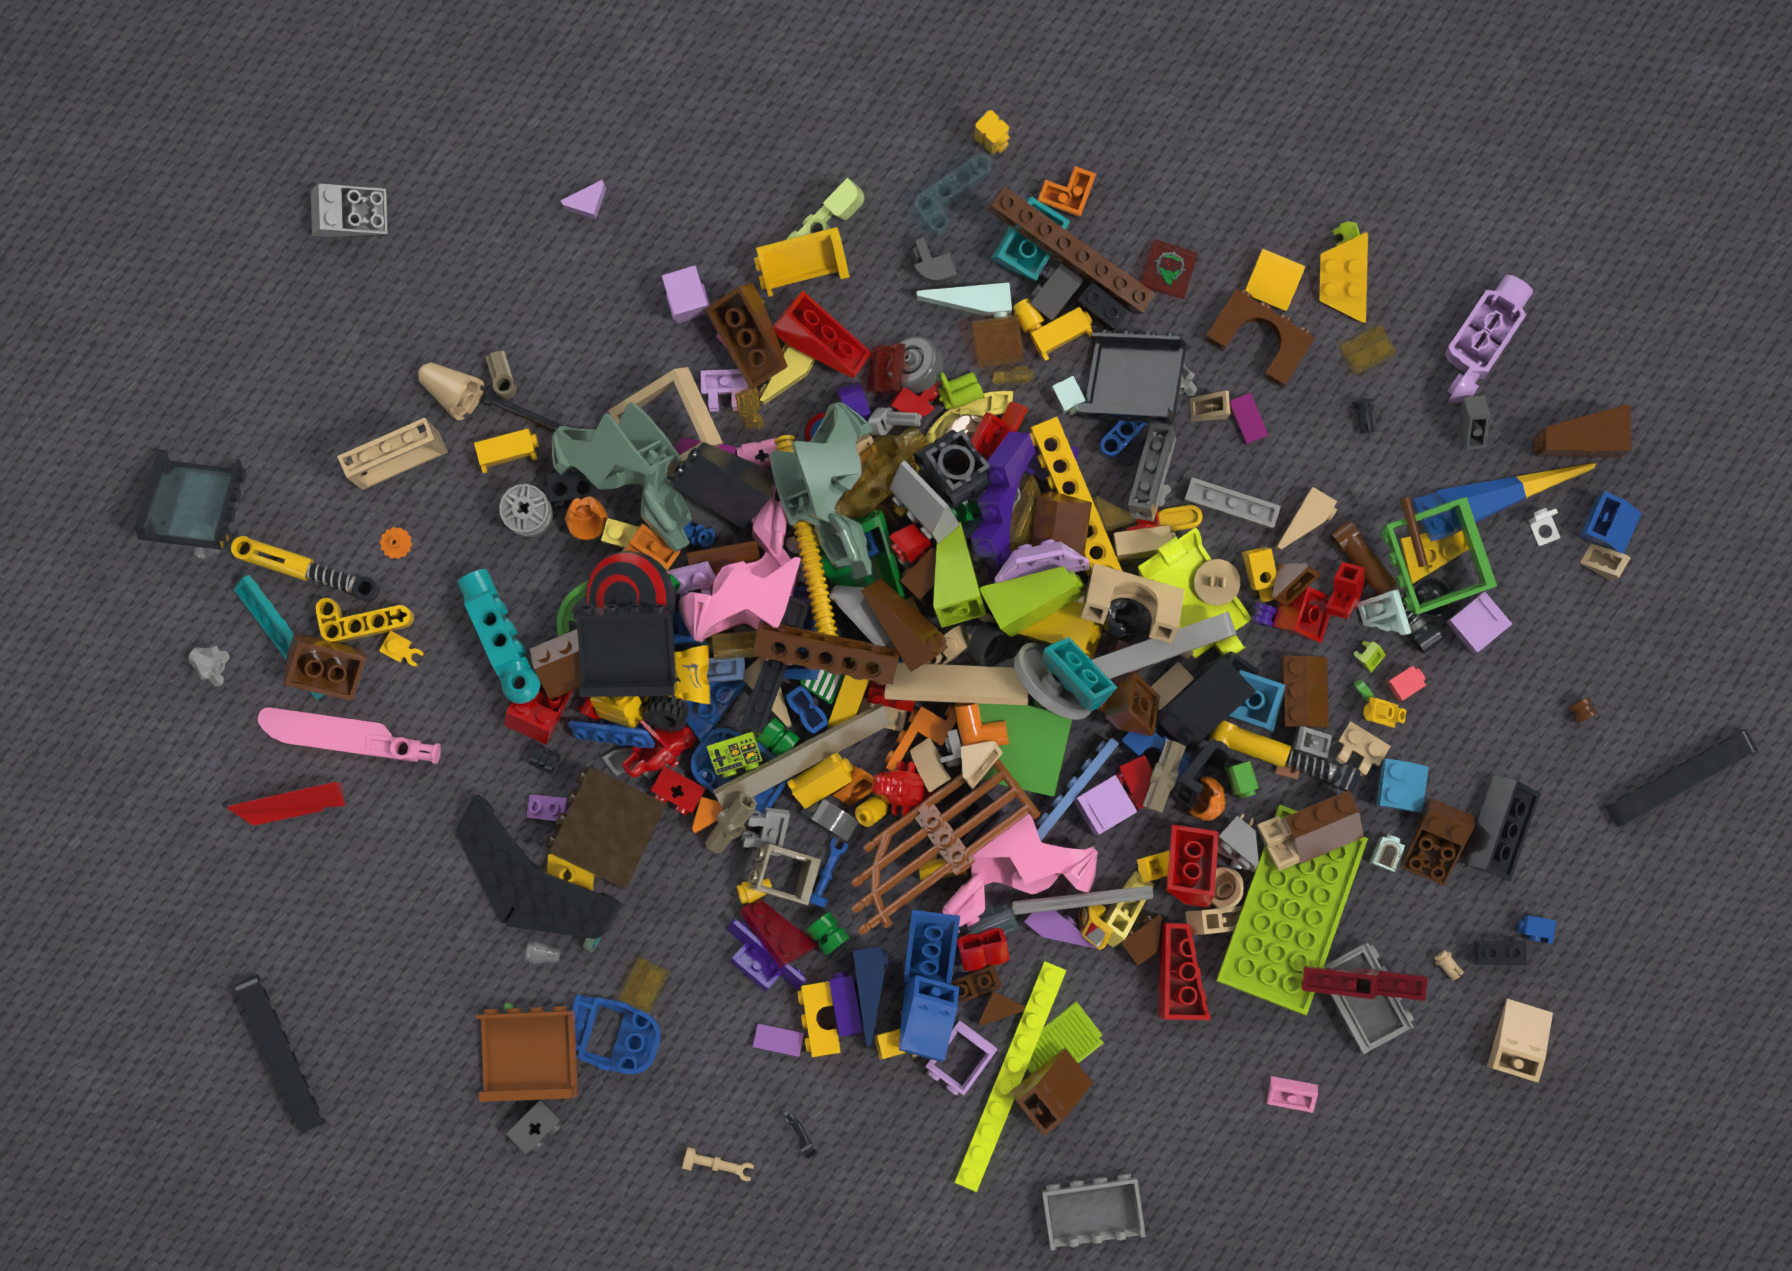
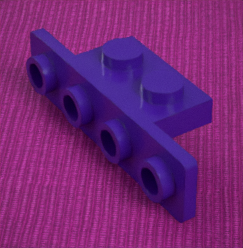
(758, 963)

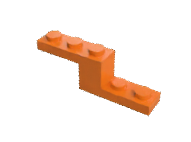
(927, 725)

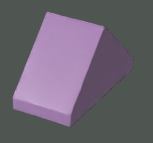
(587, 201)

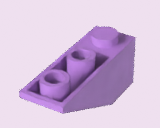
(1054, 926)

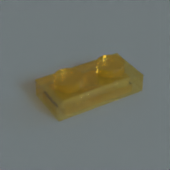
(733, 645)

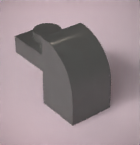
(933, 270)
(831, 818)

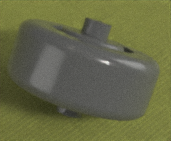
(921, 364)

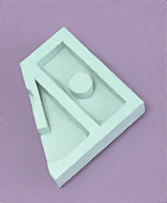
(1385, 613)

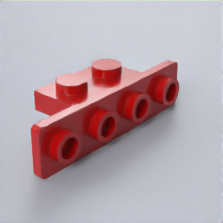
(994, 430)

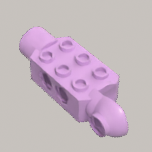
(1486, 334)

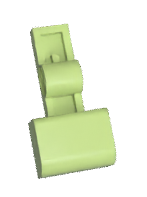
(841, 202)

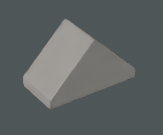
(1311, 742)

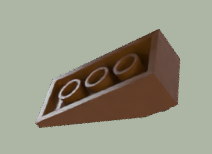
(748, 334)
(909, 631)

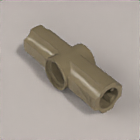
(1164, 776)
(730, 823)

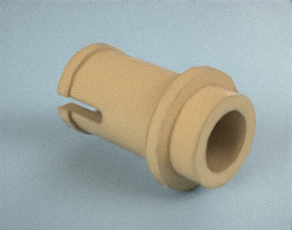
(1448, 965)

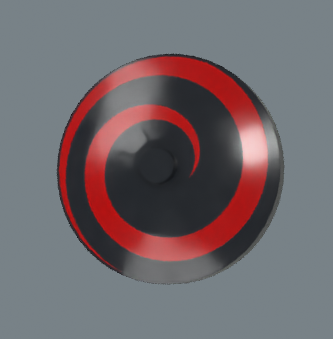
(628, 580)

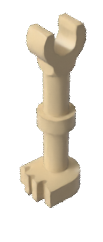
(715, 1163)

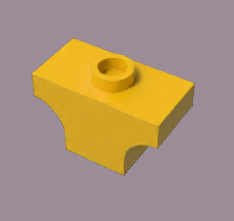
(888, 1043)

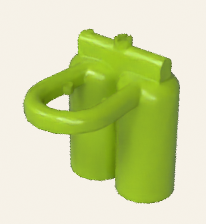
(959, 390)

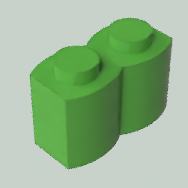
(1242, 780)

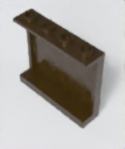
(605, 827)

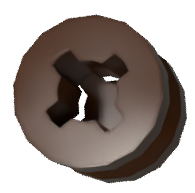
(1582, 710)

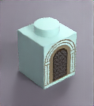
(1068, 395)
(1387, 853)

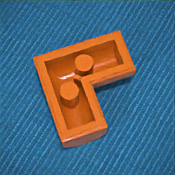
(1069, 198)
(972, 729)

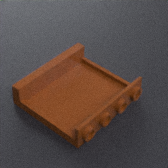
(528, 1054)

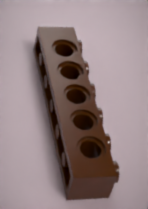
(838, 647)

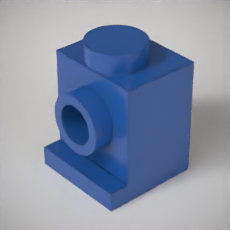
(1537, 928)

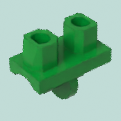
(966, 511)

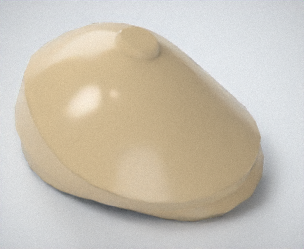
(1227, 888)

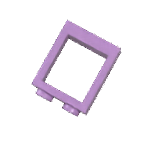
(953, 1085)

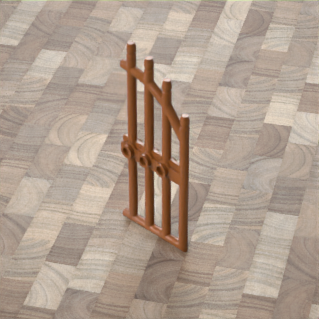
(942, 836)

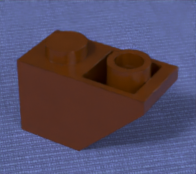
(1144, 941)

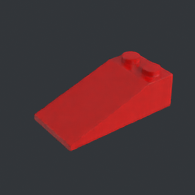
(820, 336)

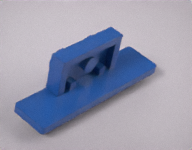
(612, 733)

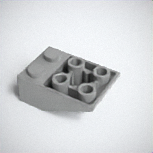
(348, 210)

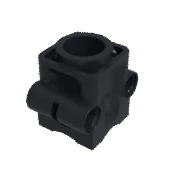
(956, 453)

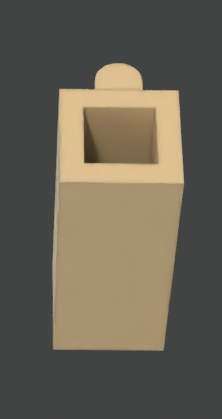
(1141, 542)

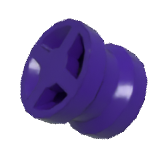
(1263, 615)

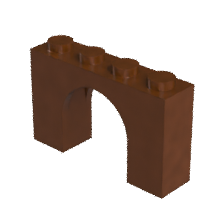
(1292, 340)

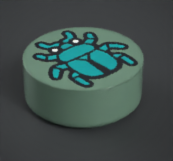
(591, 944)

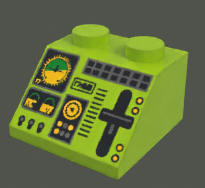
(735, 754)

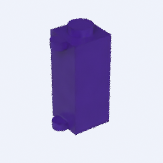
(846, 1004)

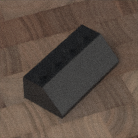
(1502, 827)

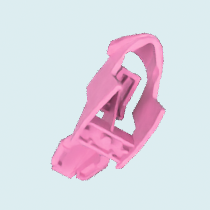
(750, 590)
(1023, 863)

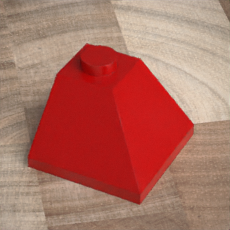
(1304, 615)

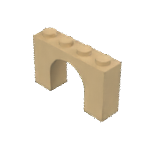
(1159, 598)

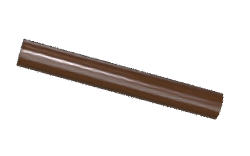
(1414, 531)

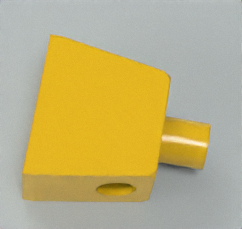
(1256, 563)

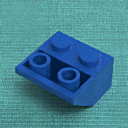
(1610, 522)

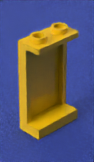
(801, 259)

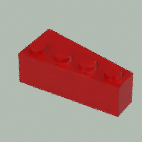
(1179, 976)

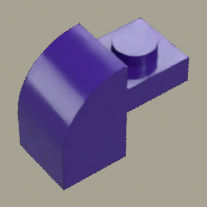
(853, 397)

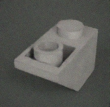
(1240, 842)

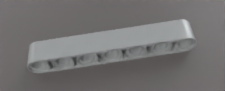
(1155, 651)

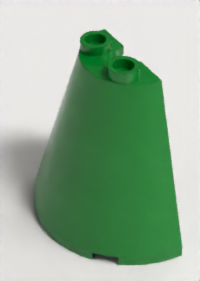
(883, 565)

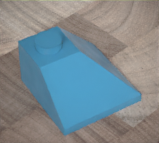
(1264, 705)

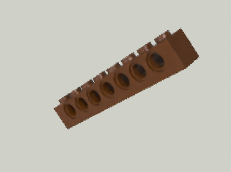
(1070, 250)

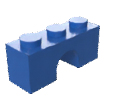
(1138, 743)

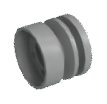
(539, 508)

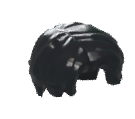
(1121, 618)

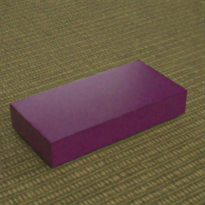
(1248, 418)

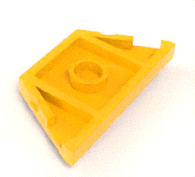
(1345, 277)

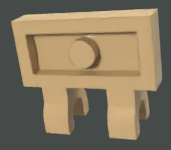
(1364, 745)

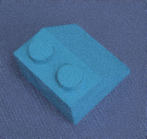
(1402, 785)

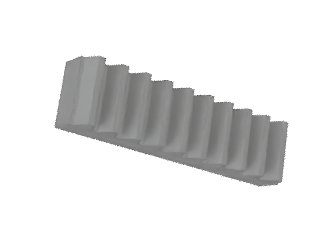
(1232, 503)

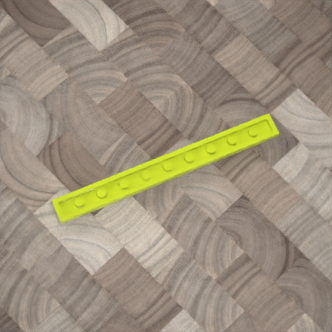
(1010, 1076)

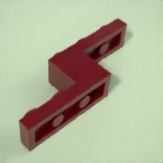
(1365, 983)

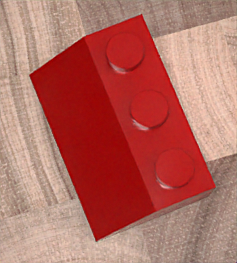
(1192, 865)

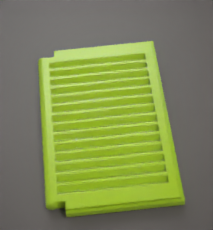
(1070, 1031)

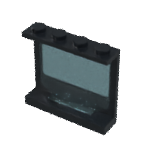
(189, 503)

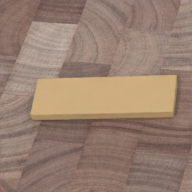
(957, 684)

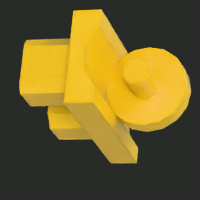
(1384, 712)

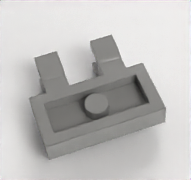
(772, 831)

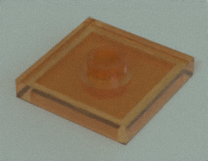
(998, 341)

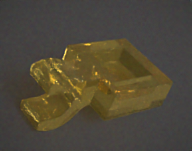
(748, 404)

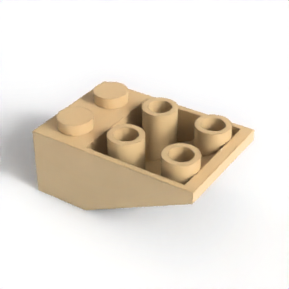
(1521, 1041)

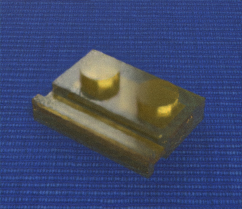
(1368, 349)
(644, 985)

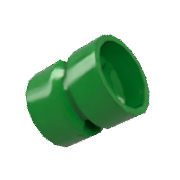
(778, 738)
(828, 933)

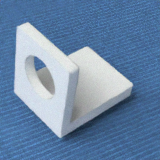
(1544, 517)

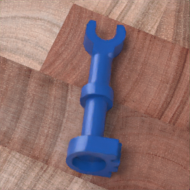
(826, 875)

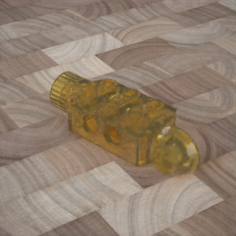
(879, 466)

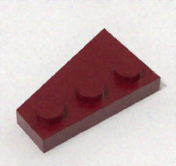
(776, 933)

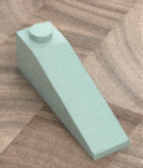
(980, 299)

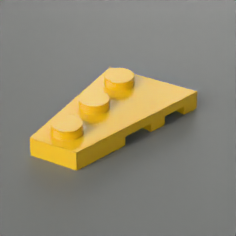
(1436, 552)

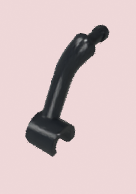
(807, 1149)

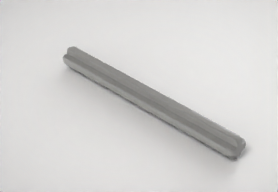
(1082, 900)

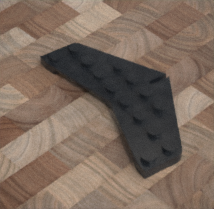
(514, 881)

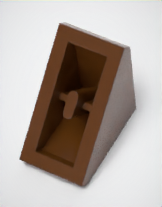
(1292, 581)
(998, 1008)

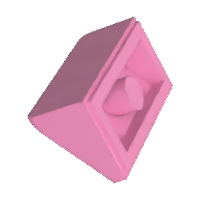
(1292, 1094)

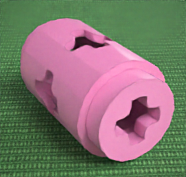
(749, 451)

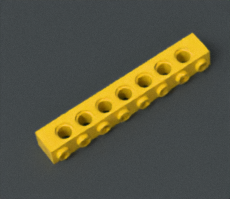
(1052, 430)

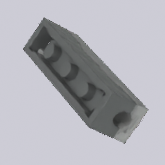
(1152, 472)

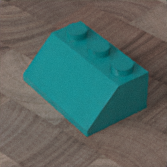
(1022, 255)
(1078, 673)

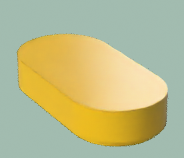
(1180, 517)

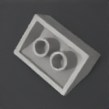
(922, 504)

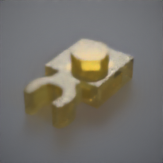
(1018, 375)

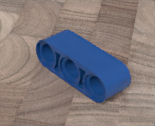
(1120, 439)

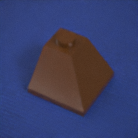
(1133, 706)

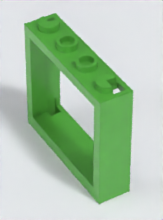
(1474, 544)

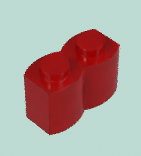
(983, 949)

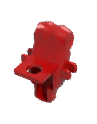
(666, 748)
(901, 788)

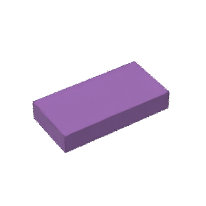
(778, 1040)

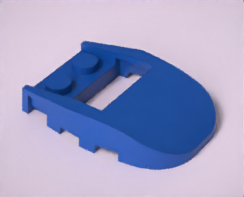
(705, 773)
(635, 1043)

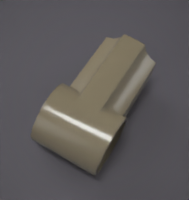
(501, 373)

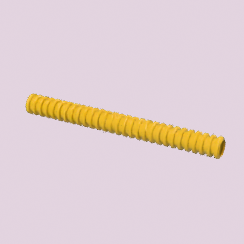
(811, 562)

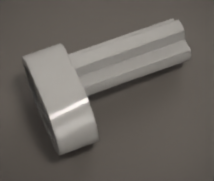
(891, 418)

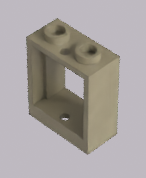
(805, 881)

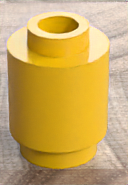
(1028, 315)
(871, 811)

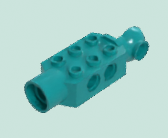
(508, 660)

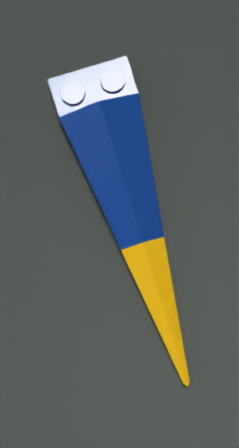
(1488, 498)

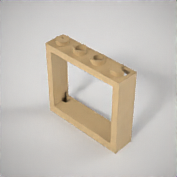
(692, 400)
(392, 454)

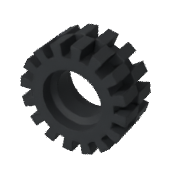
(666, 713)

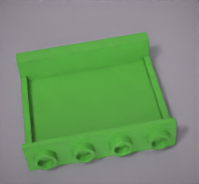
(1035, 744)

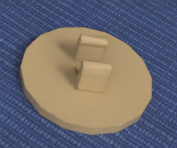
(1217, 582)

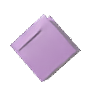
(685, 294)
(1478, 622)
(1105, 806)

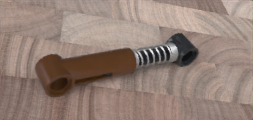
(1350, 542)

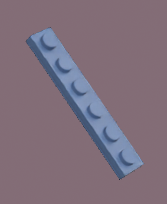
(1075, 786)

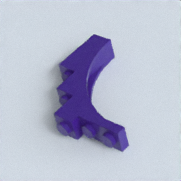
(996, 504)

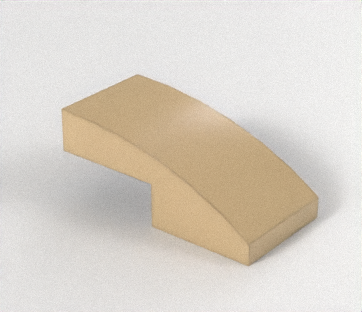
(928, 765)
(1278, 843)

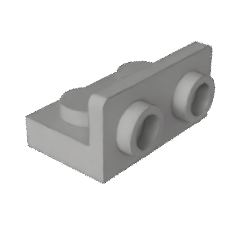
(953, 746)

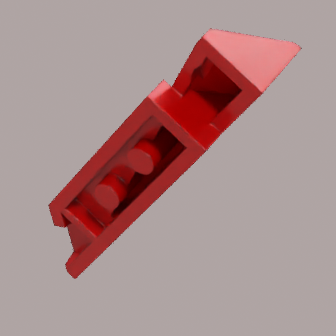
(290, 804)

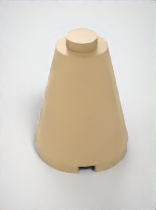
(451, 388)

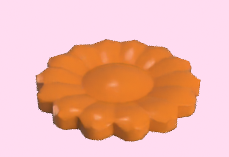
(396, 543)

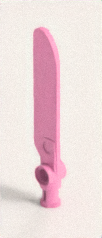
(342, 735)

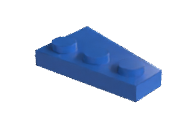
(704, 717)

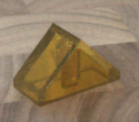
(1112, 516)

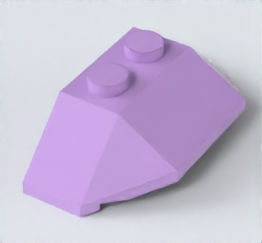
(1040, 558)

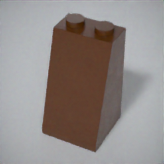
(1591, 436)

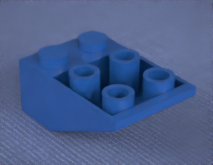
(927, 1017)

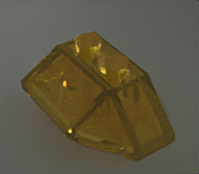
(1023, 515)

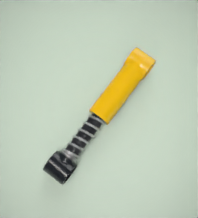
(302, 567)
(1277, 753)

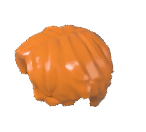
(586, 518)
(1211, 800)

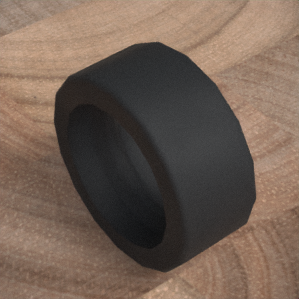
(977, 646)

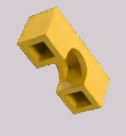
(820, 1040)

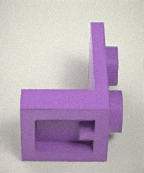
(546, 807)

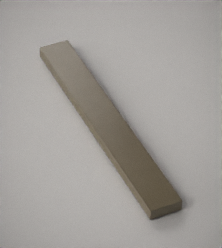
(804, 755)

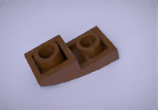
(977, 984)

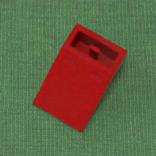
(538, 717)

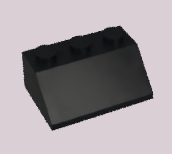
(970, 811)

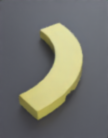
(992, 402)

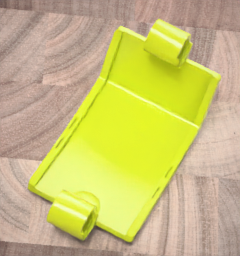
(1176, 566)

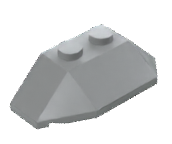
(857, 608)

